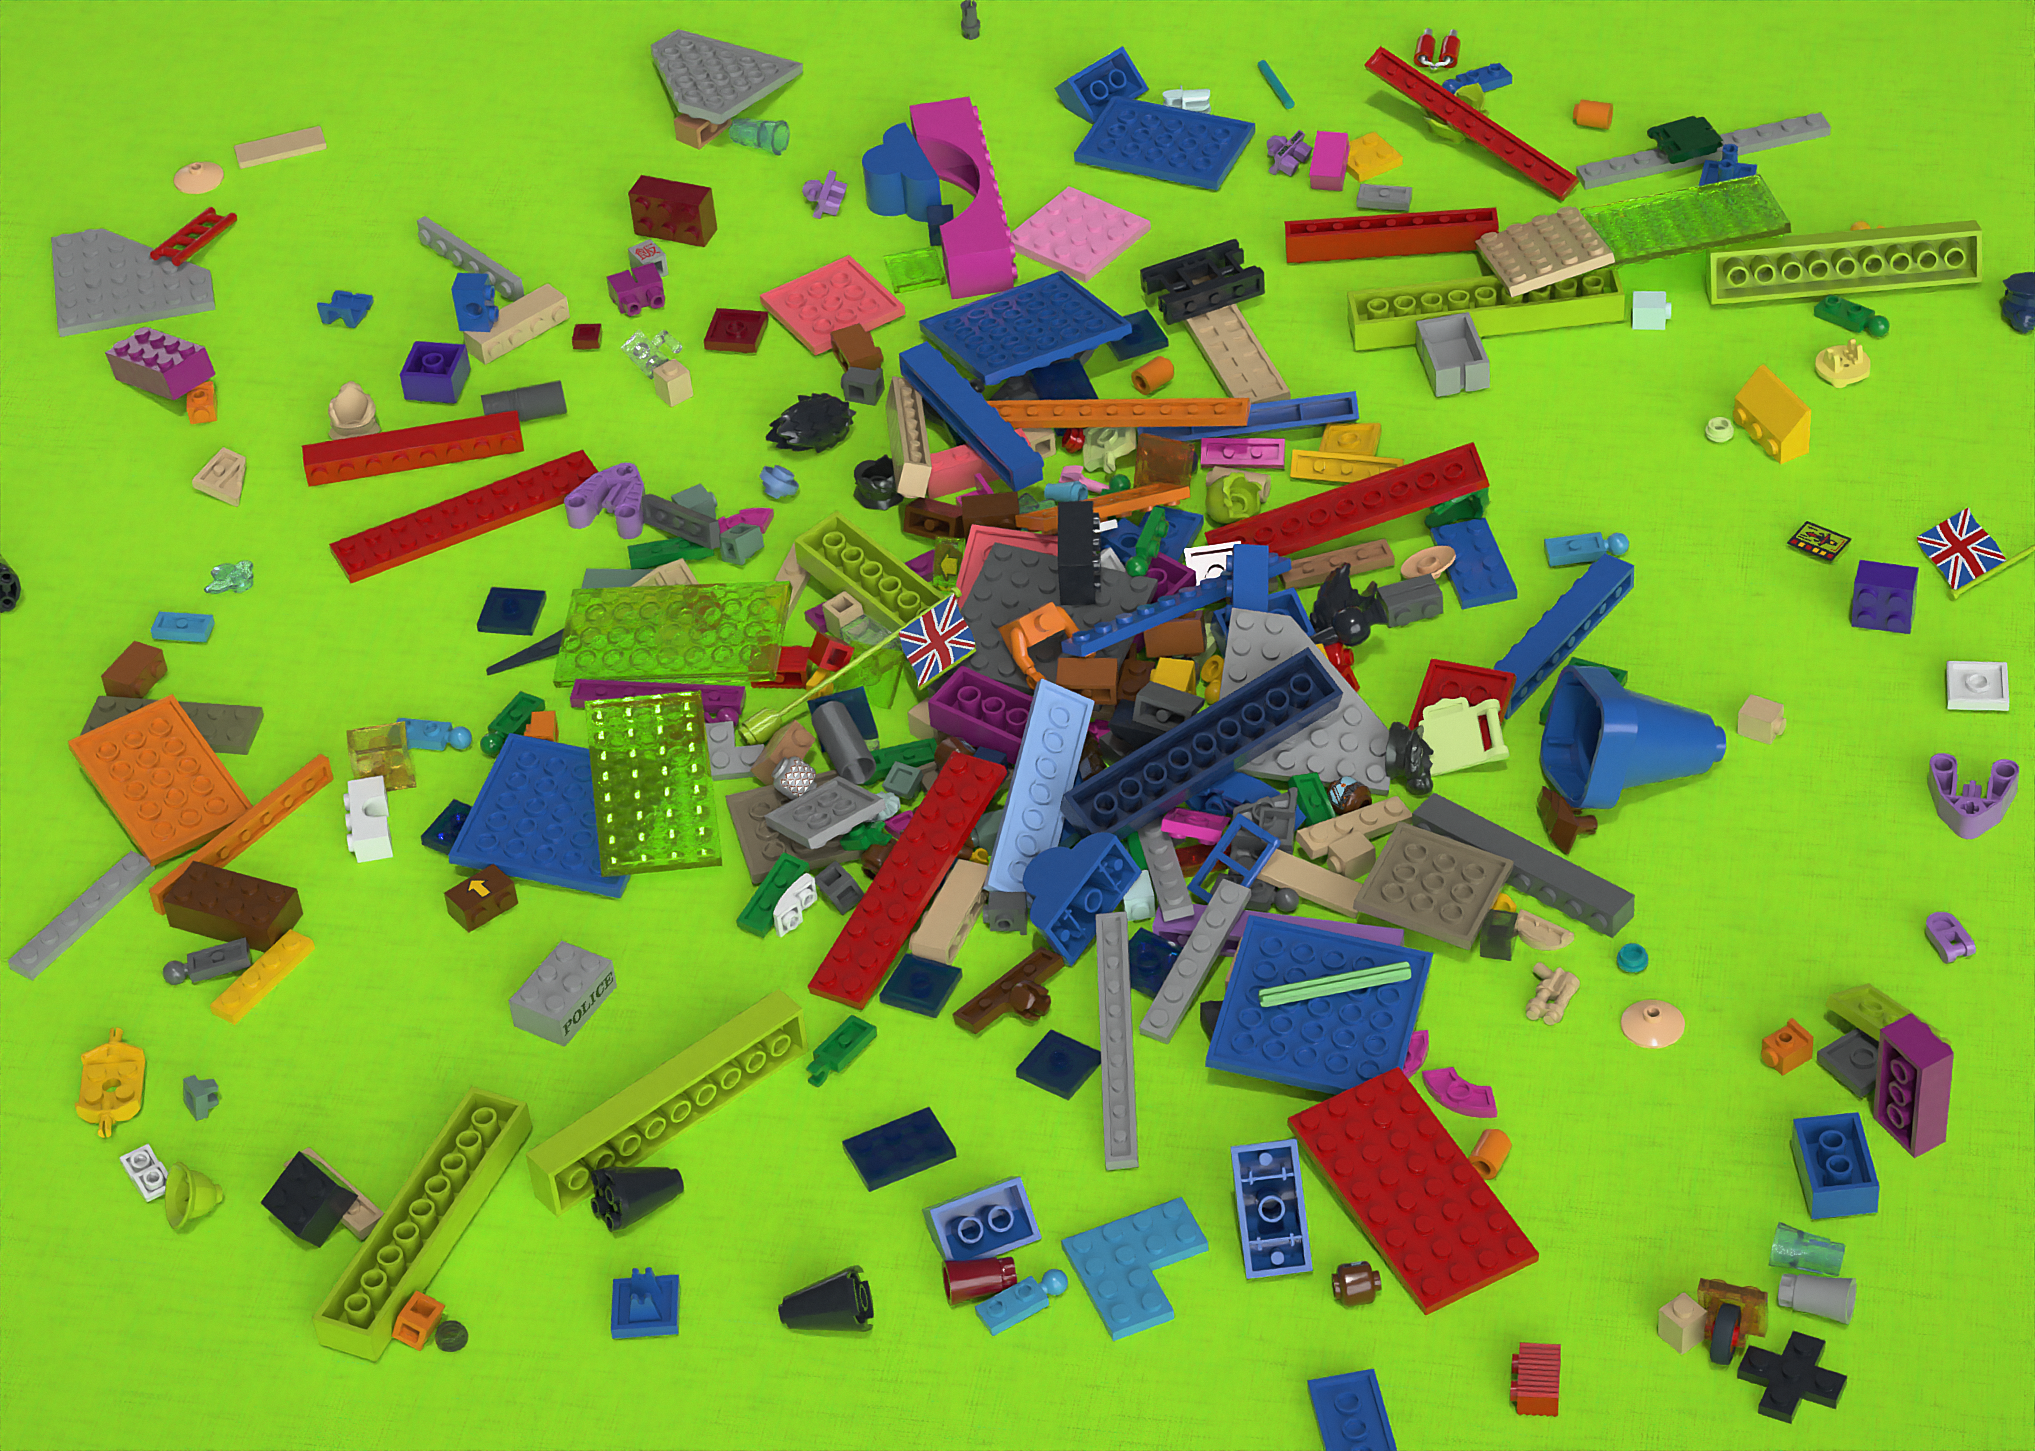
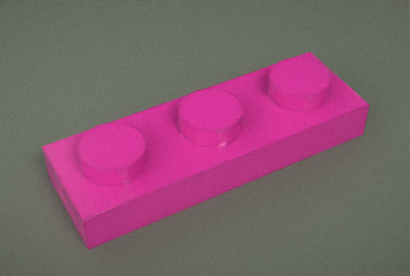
(1243, 453)

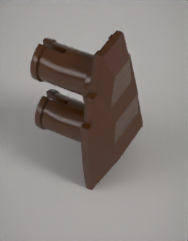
(1561, 821)

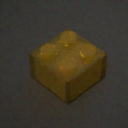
(383, 752)

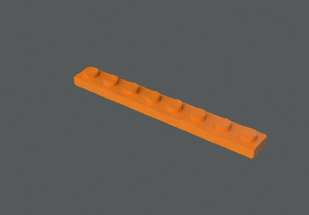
(251, 824)

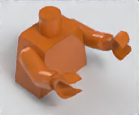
(1032, 629)

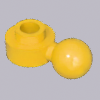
(1212, 674)

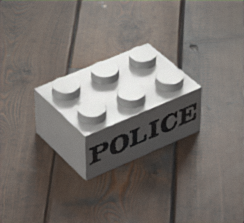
(563, 993)

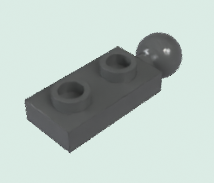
(1263, 894)
(209, 962)

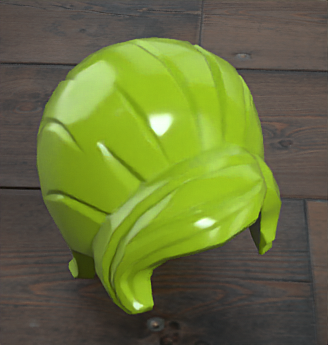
(1233, 498)

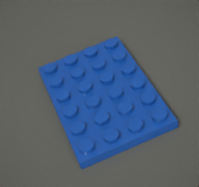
(1165, 142)

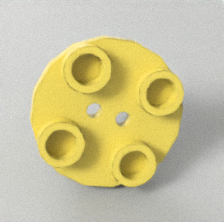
(1843, 364)

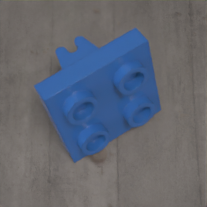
(645, 1305)

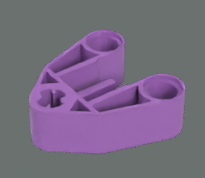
(614, 488)
(1970, 814)

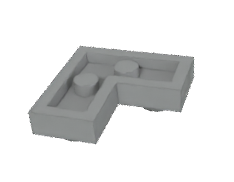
(727, 759)

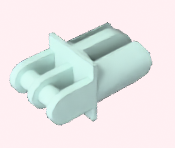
(1192, 100)

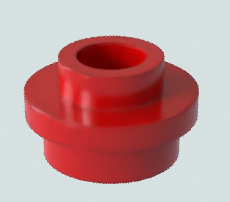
(1073, 439)

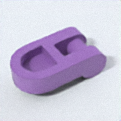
(1942, 929)

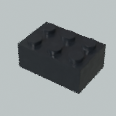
(1077, 553)

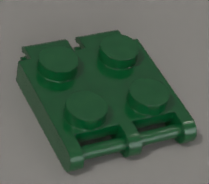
(1686, 139)

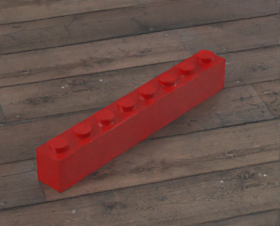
(1388, 234)
(412, 448)

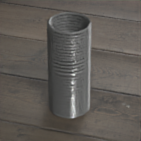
(530, 402)
(843, 742)

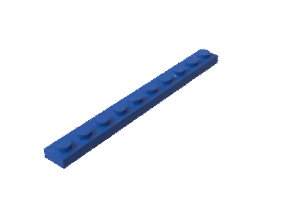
(1164, 610)

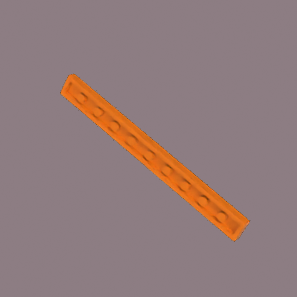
(1124, 412)

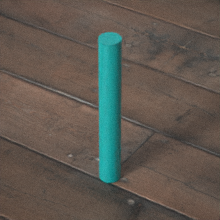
(1276, 84)

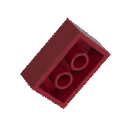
(672, 210)

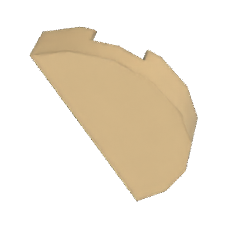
(1542, 933)

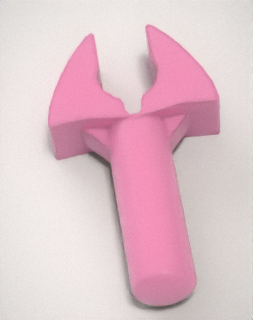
(1075, 474)

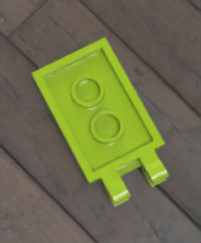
(1871, 1010)

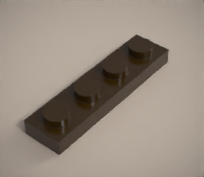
(1091, 757)

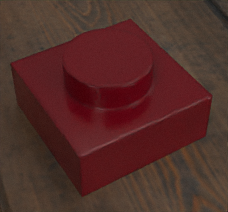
(587, 336)

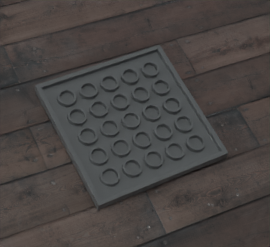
(1019, 582)

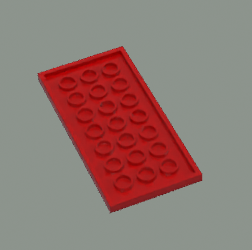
(1412, 1190)

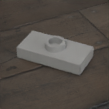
(1384, 197)

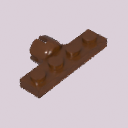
(1014, 992)

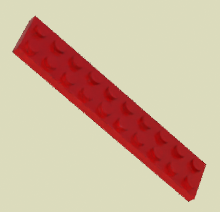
(1360, 503)
(461, 517)
(907, 880)

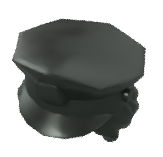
(876, 484)
(1409, 757)

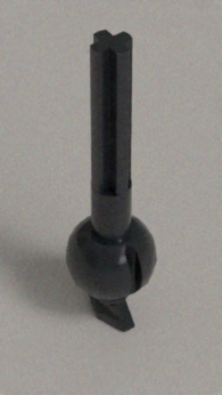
(1351, 625)

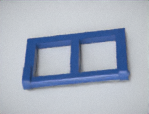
(1217, 854)

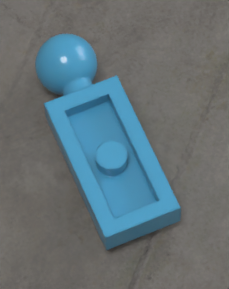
(1583, 547)
(436, 734)
(1020, 1301)

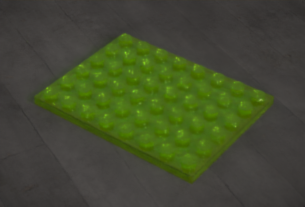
(1687, 221)

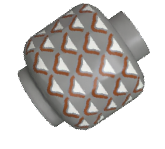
(793, 777)

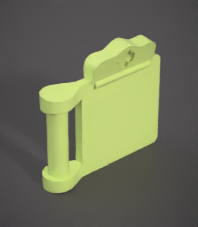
(1456, 735)

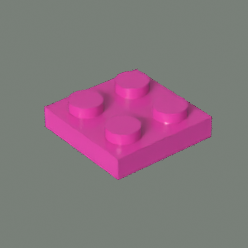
(1191, 823)

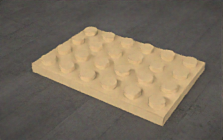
(1544, 251)

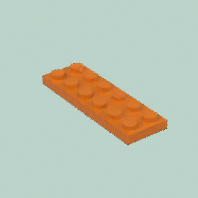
(1118, 504)

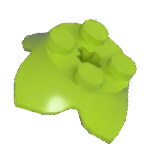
(1470, 94)

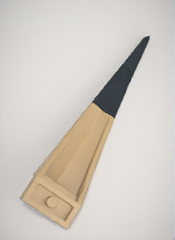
(669, 574)

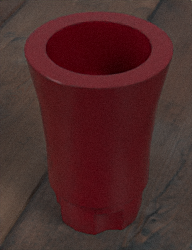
(977, 1278)

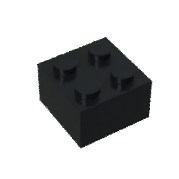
(309, 1199)

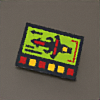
(1820, 541)

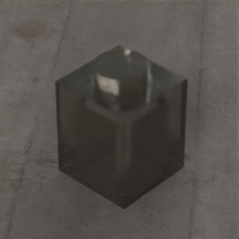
(1499, 935)

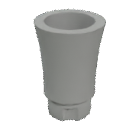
(1819, 1295)

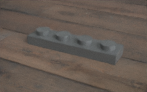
(681, 521)

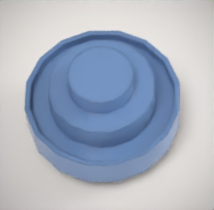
(778, 481)

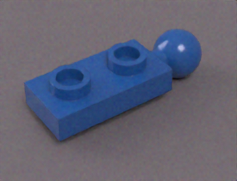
(1488, 78)

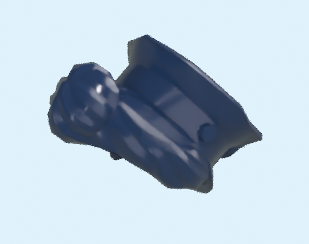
(2020, 301)

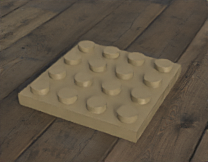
(764, 845)
(1433, 885)

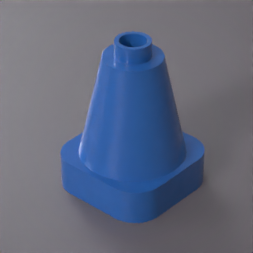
(1619, 739)

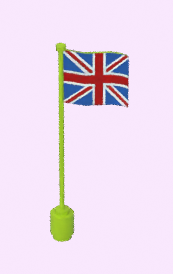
(1964, 552)
(930, 642)

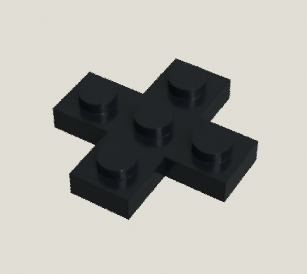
(1792, 1377)

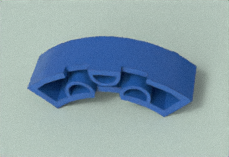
(1232, 792)

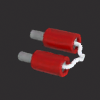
(1448, 53)

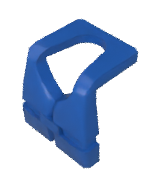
(345, 305)

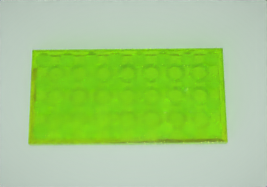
(674, 633)
(652, 784)

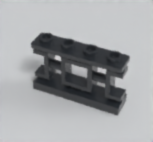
(1227, 285)

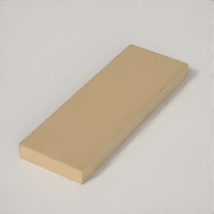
(280, 147)
(1311, 882)

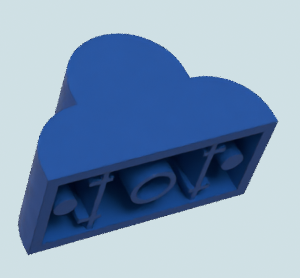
(900, 176)
(1074, 887)
(1271, 1208)

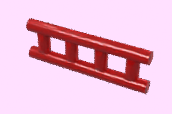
(193, 245)

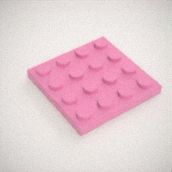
(1078, 234)

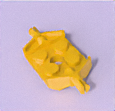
(107, 1067)

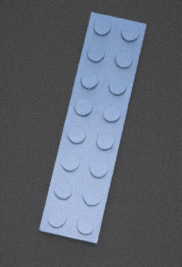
(1040, 778)

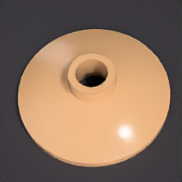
(198, 177)
(1427, 561)
(1652, 1024)

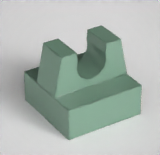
(903, 781)
(199, 1096)

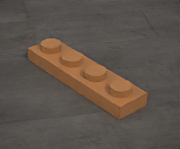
(1316, 568)

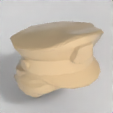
(352, 413)

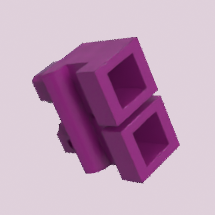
(636, 290)

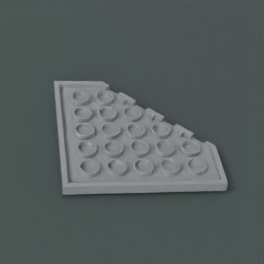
(717, 77)
(116, 283)
(1339, 744)

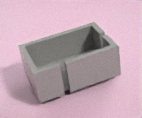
(1452, 354)

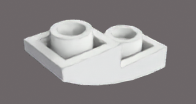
(790, 906)
(145, 1172)

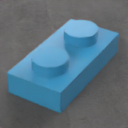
(182, 626)

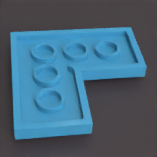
(1119, 1259)

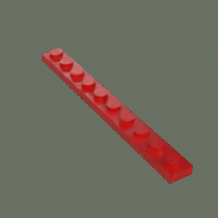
(1472, 123)

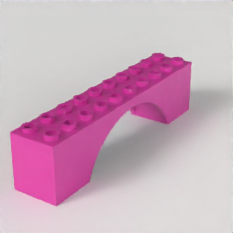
(976, 242)

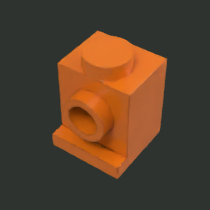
(202, 403)
(543, 726)
(1787, 1047)
(418, 1320)

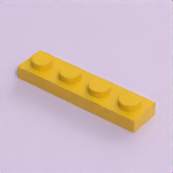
(1338, 466)
(262, 977)

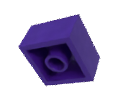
(435, 372)
(1885, 596)

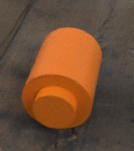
(1593, 114)
(1152, 375)
(1490, 1152)

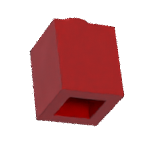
(830, 652)

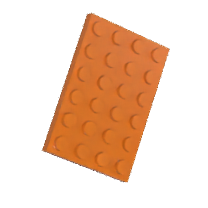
(160, 779)

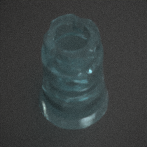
(761, 134)
(1805, 1251)

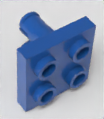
(1727, 168)

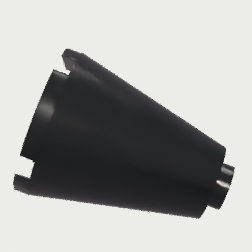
(830, 1304)

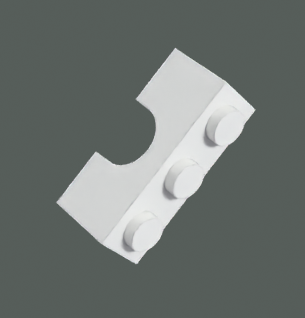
(368, 819)

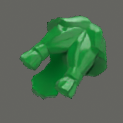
(1463, 507)

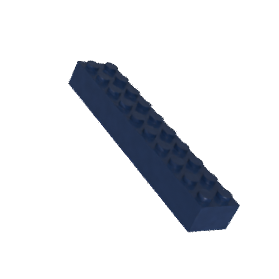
(1203, 749)

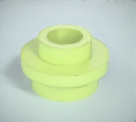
(1719, 429)

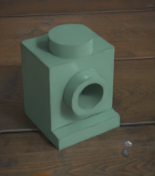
(740, 543)

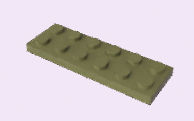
(223, 726)

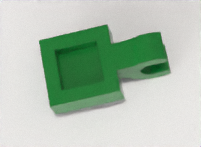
(864, 835)

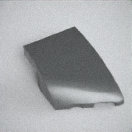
(1273, 815)

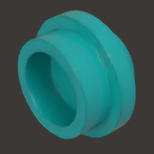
(1632, 958)

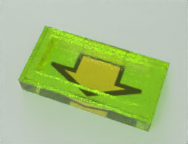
(946, 562)

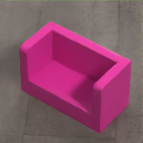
(1329, 160)

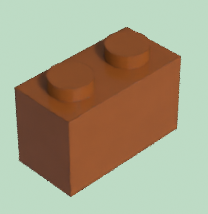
(855, 348)
(1177, 637)
(134, 671)
(1090, 678)

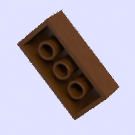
(232, 906)

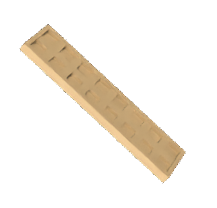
(1236, 355)

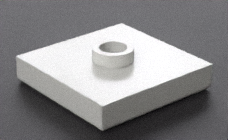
(1977, 685)

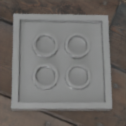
(825, 812)

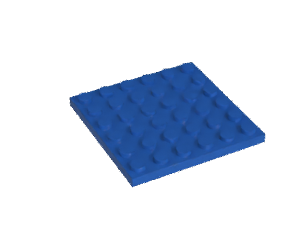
(1025, 328)
(537, 819)
(1321, 1040)

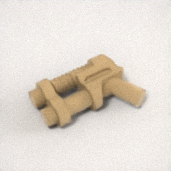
(1555, 986)

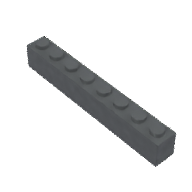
(1534, 868)

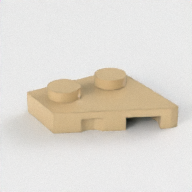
(223, 477)

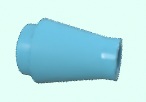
(1066, 491)

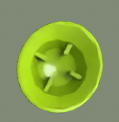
(189, 1195)

